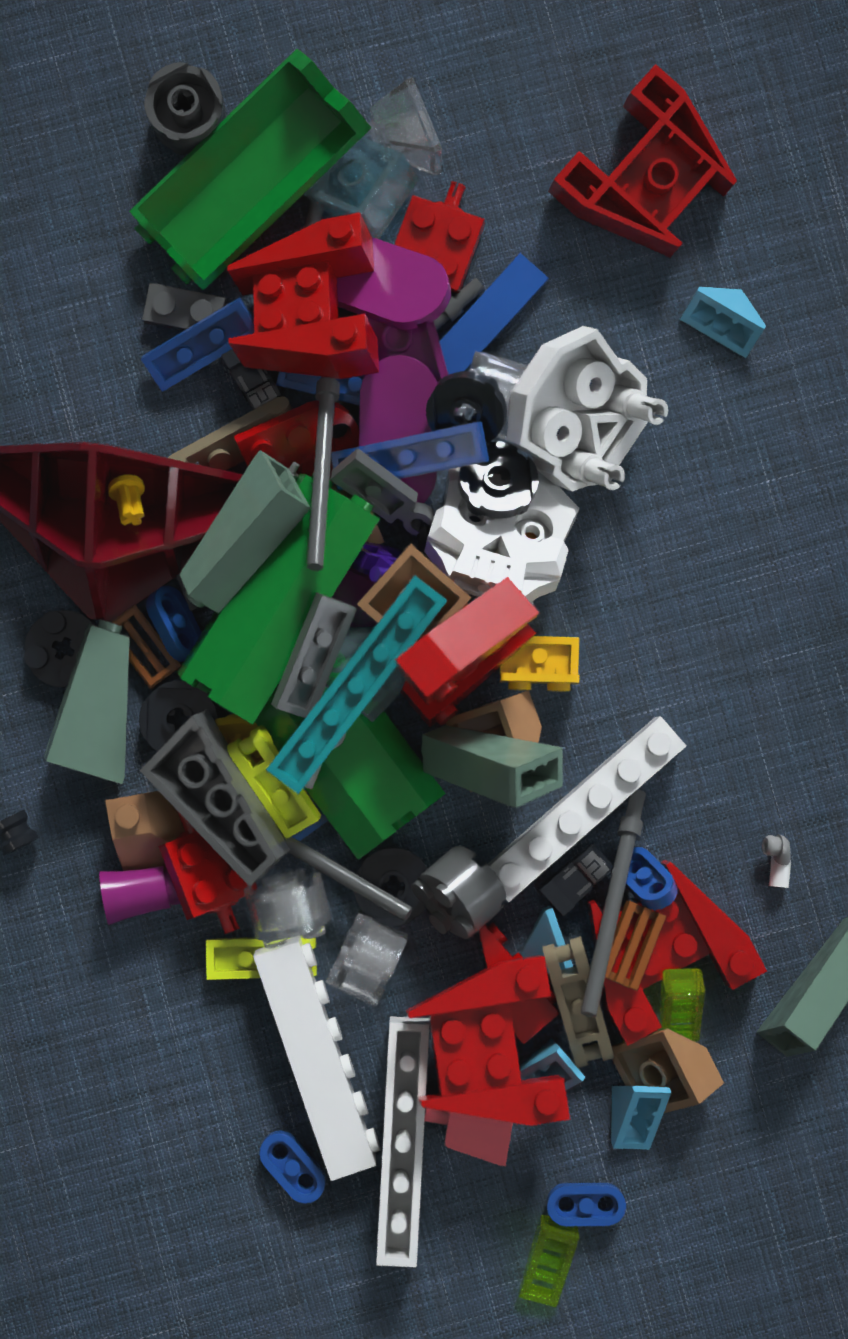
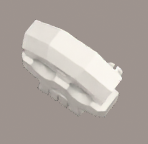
(594, 421)
(490, 550)

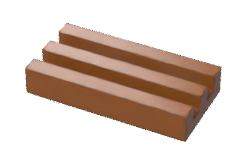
(163, 673)
(646, 949)

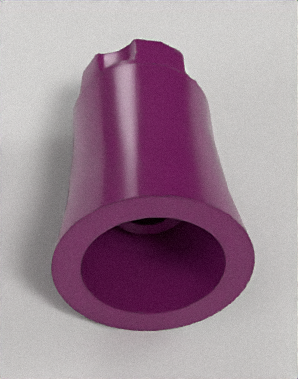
(136, 892)

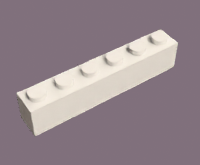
(586, 806)
(316, 1057)
(402, 1142)

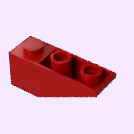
(527, 1015)

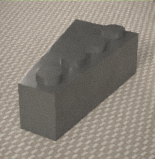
(215, 798)

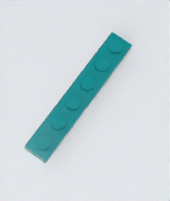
(356, 684)

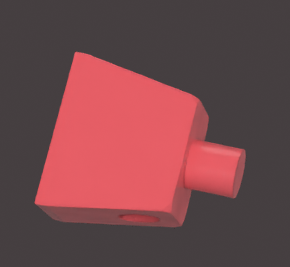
(474, 1135)

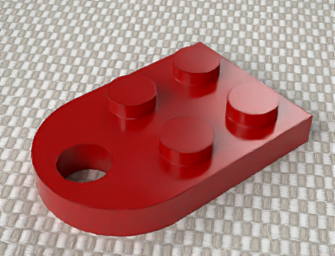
(293, 437)

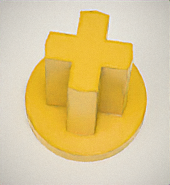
(127, 493)

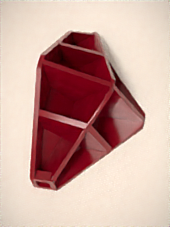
(63, 516)

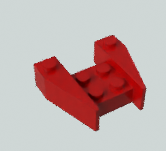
(656, 175)
(298, 302)
(465, 651)
(689, 932)
(479, 1051)

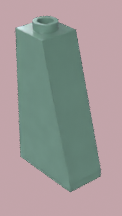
(244, 533)
(93, 711)
(493, 764)
(813, 1000)

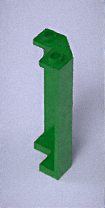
(249, 170)
(254, 635)
(367, 782)

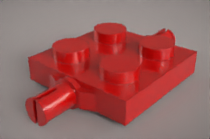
(442, 233)
(202, 877)

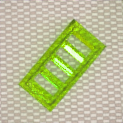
(682, 1001)
(553, 1238)

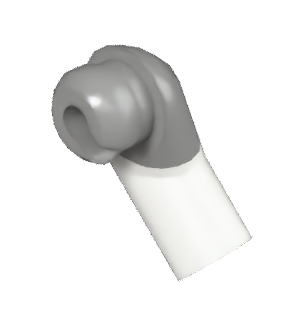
(779, 850)

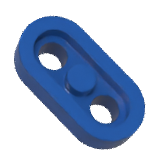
(173, 621)
(650, 881)
(291, 1166)
(585, 1204)

